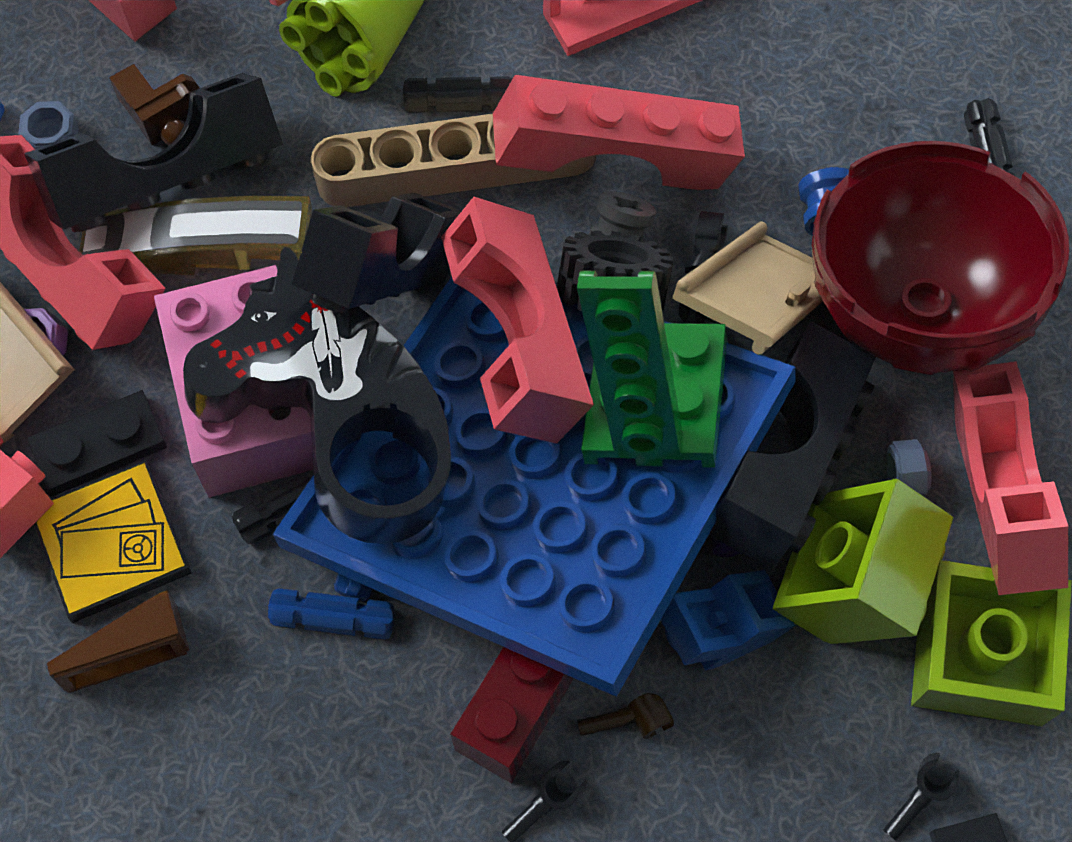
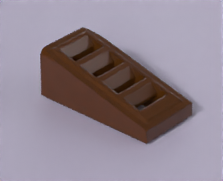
(128, 644)

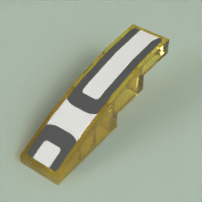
(204, 232)

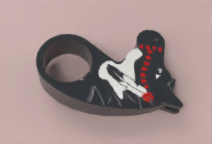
(346, 377)

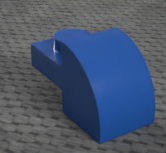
(724, 620)

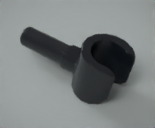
(921, 797)
(545, 801)

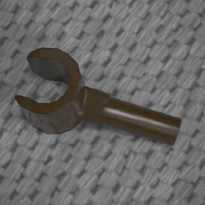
(646, 711)

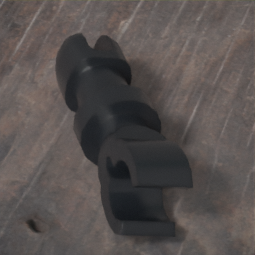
(709, 240)

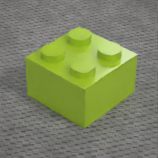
(865, 564)
(991, 650)

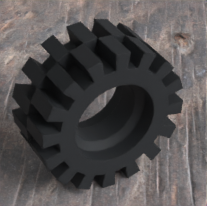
(610, 257)

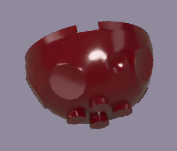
(938, 256)

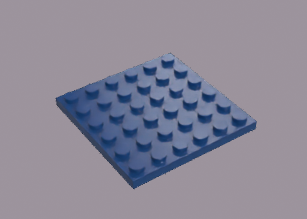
(528, 536)

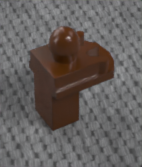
(158, 111)

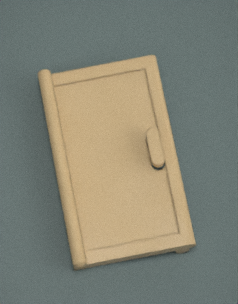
(753, 287)
(28, 365)

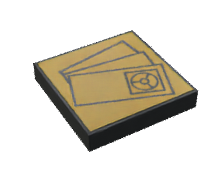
(110, 541)

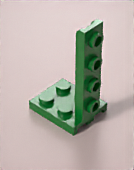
(650, 379)

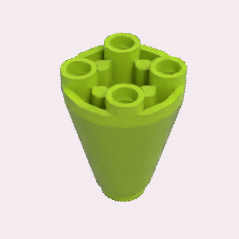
(347, 39)

